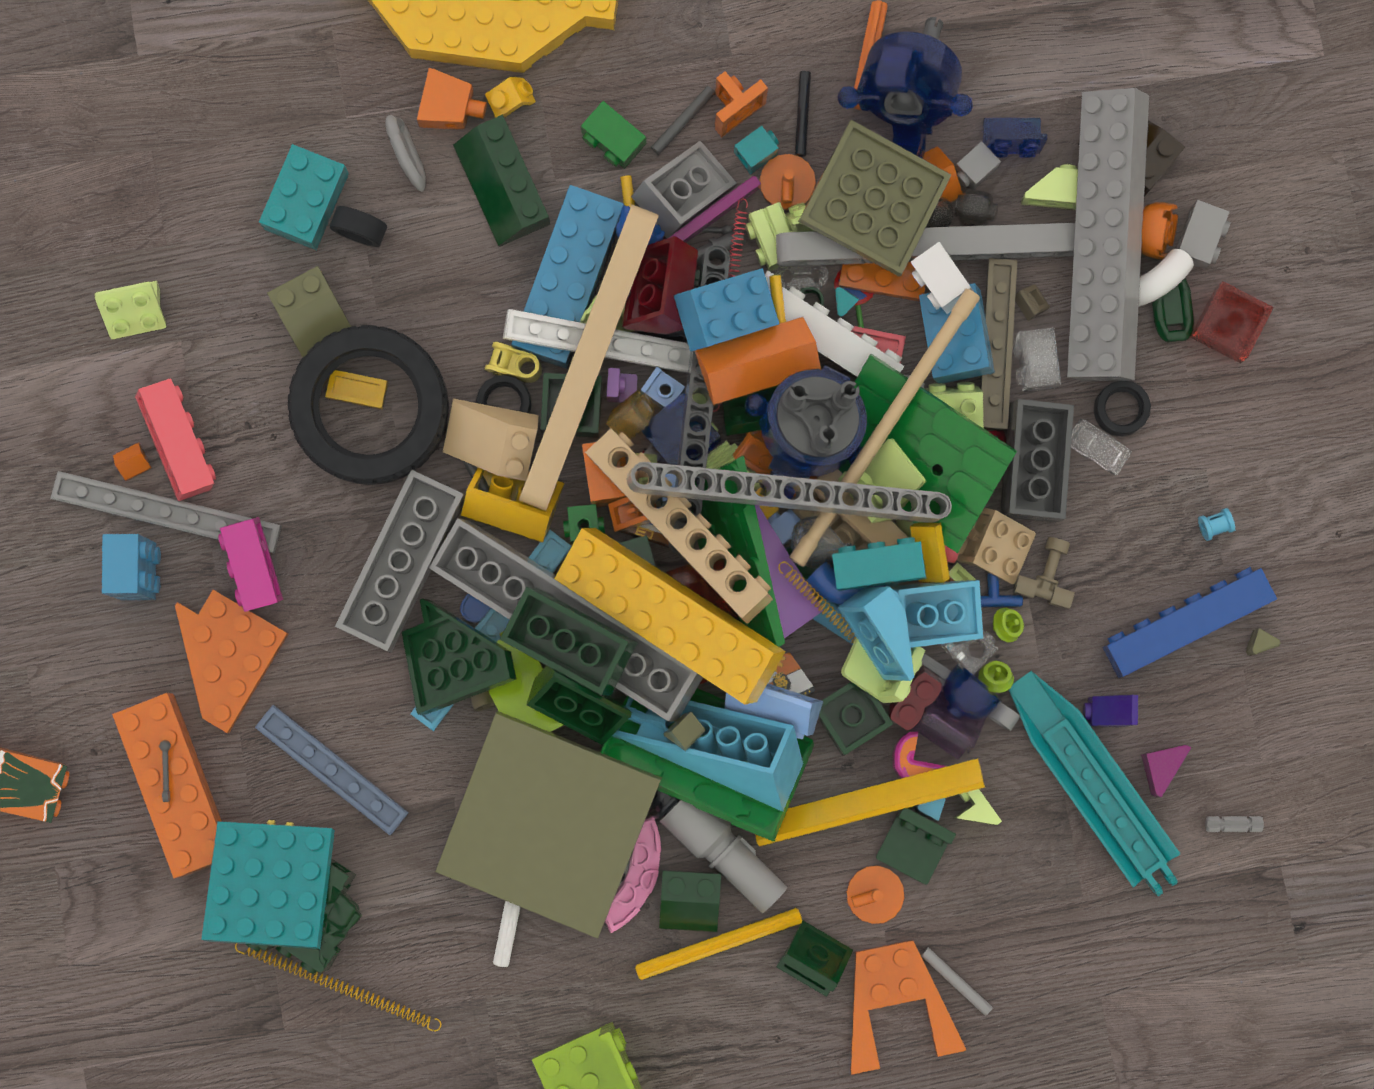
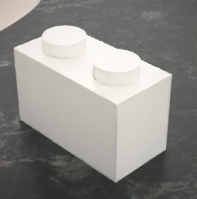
(941, 276)

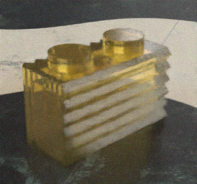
(631, 415)

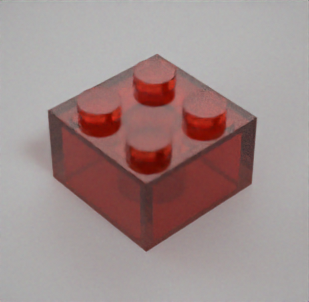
(1231, 322)

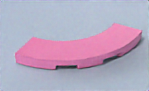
(639, 878)

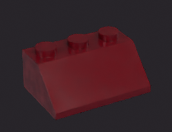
(663, 272)

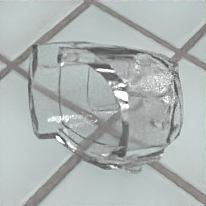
(826, 546)

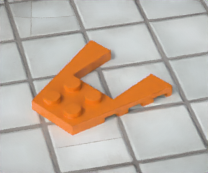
(893, 977)

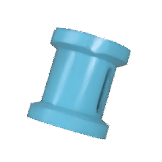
(1216, 524)

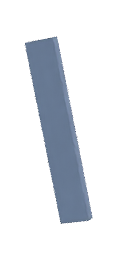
(331, 770)

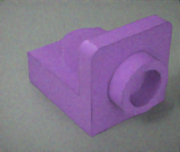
(620, 385)

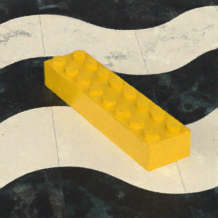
(669, 615)

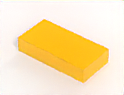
(357, 389)
(933, 551)

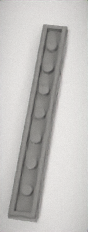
(151, 508)

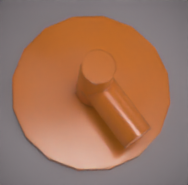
(787, 180)
(875, 894)

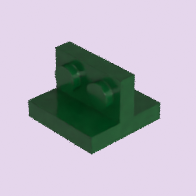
(815, 959)

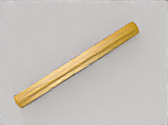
(718, 944)

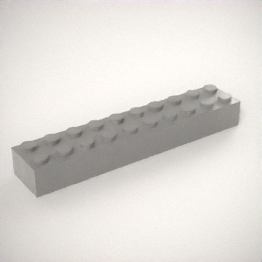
(1108, 235)
(498, 578)

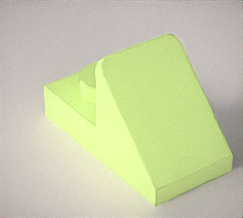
(979, 810)

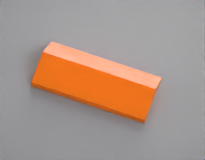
(757, 360)

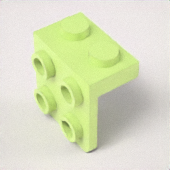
(964, 398)
(863, 673)

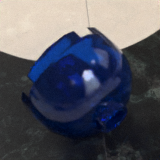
(968, 695)

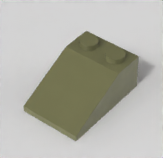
(308, 309)

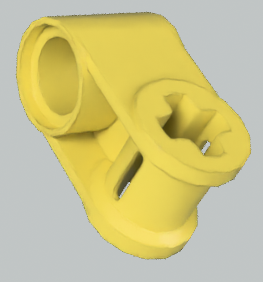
(509, 360)

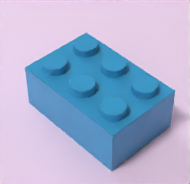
(726, 309)
(969, 349)
(130, 567)

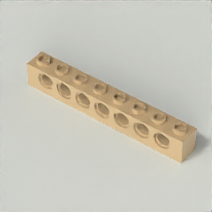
(745, 603)

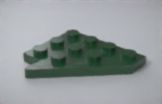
(452, 660)

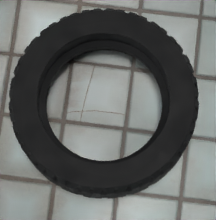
(324, 360)

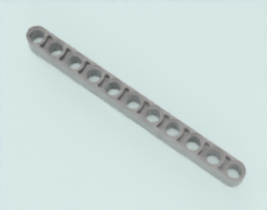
(959, 243)
(775, 495)

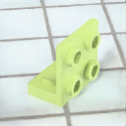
(890, 469)

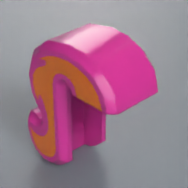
(903, 757)

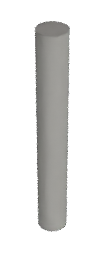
(956, 981)

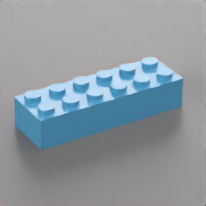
(572, 264)

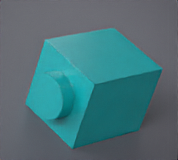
(757, 149)

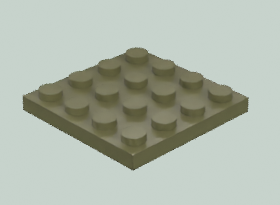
(875, 198)

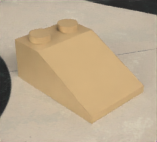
(491, 438)

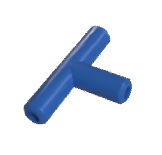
(996, 600)

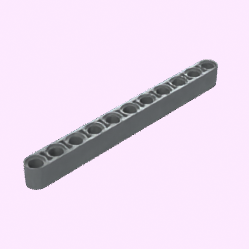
(695, 384)

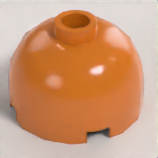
(1158, 229)

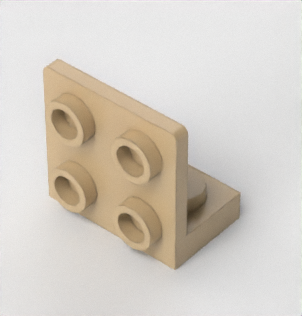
(997, 545)

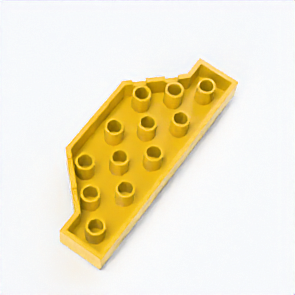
(490, 32)

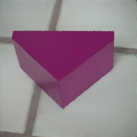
(1162, 767)

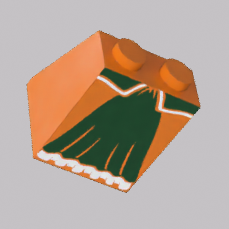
(31, 785)

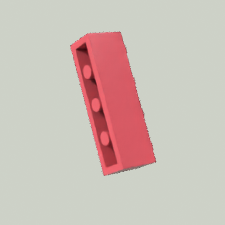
(175, 440)

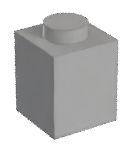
(976, 166)

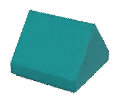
(844, 301)

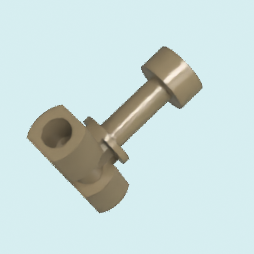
(1045, 585)

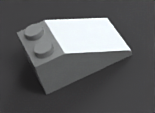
(684, 188)

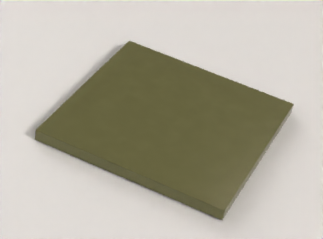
(548, 824)

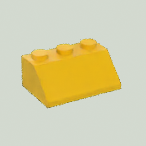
(502, 507)

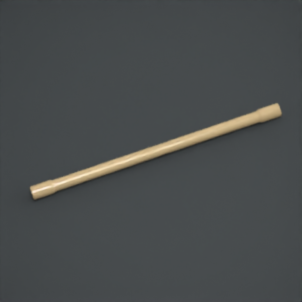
(958, 314)

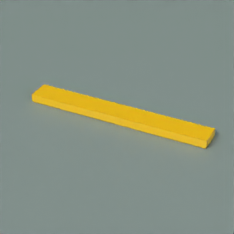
(879, 800)

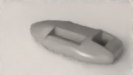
(405, 151)

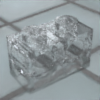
(960, 652)

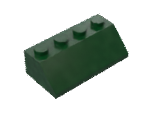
(501, 181)

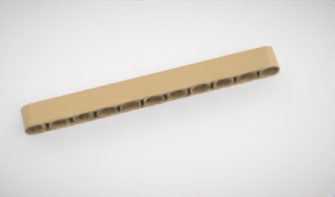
(588, 357)

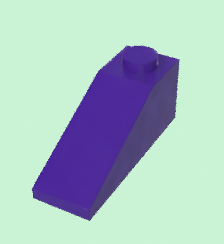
(1111, 711)

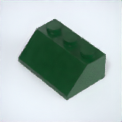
(577, 706)

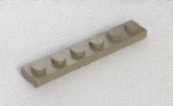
(1000, 327)

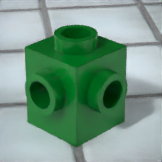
(582, 515)

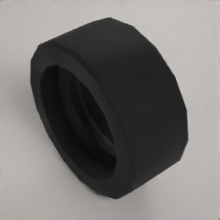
(358, 226)
(507, 381)
(1143, 403)

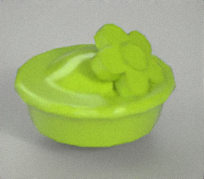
(1008, 624)
(996, 676)

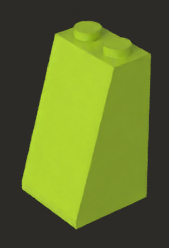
(513, 696)

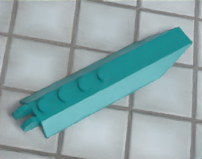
(1094, 782)

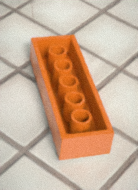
(190, 819)

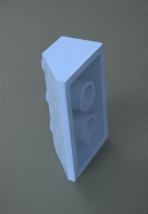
(782, 706)

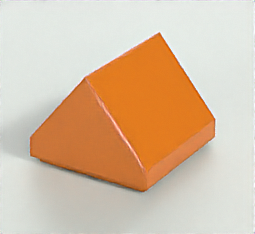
(131, 461)

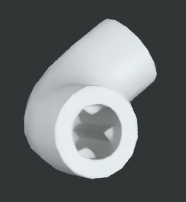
(1164, 276)

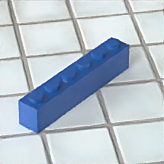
(1189, 622)

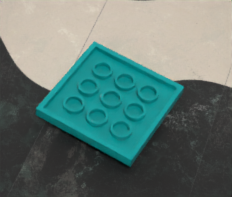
(268, 885)

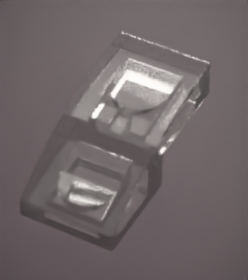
(1099, 446)

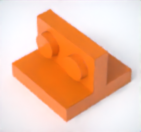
(737, 104)

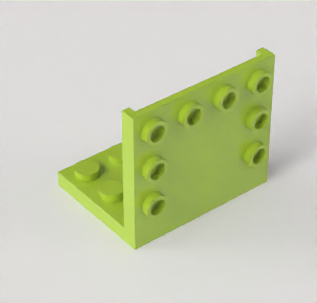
(589, 1062)

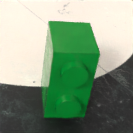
(612, 135)

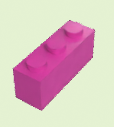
(250, 564)

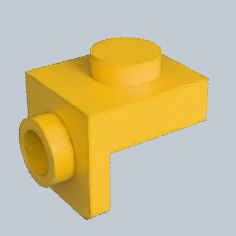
(510, 96)

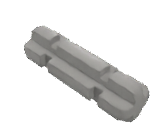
(1234, 824)

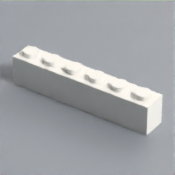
(833, 337)

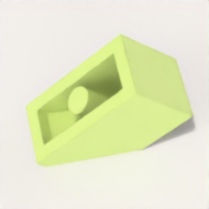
(1055, 190)

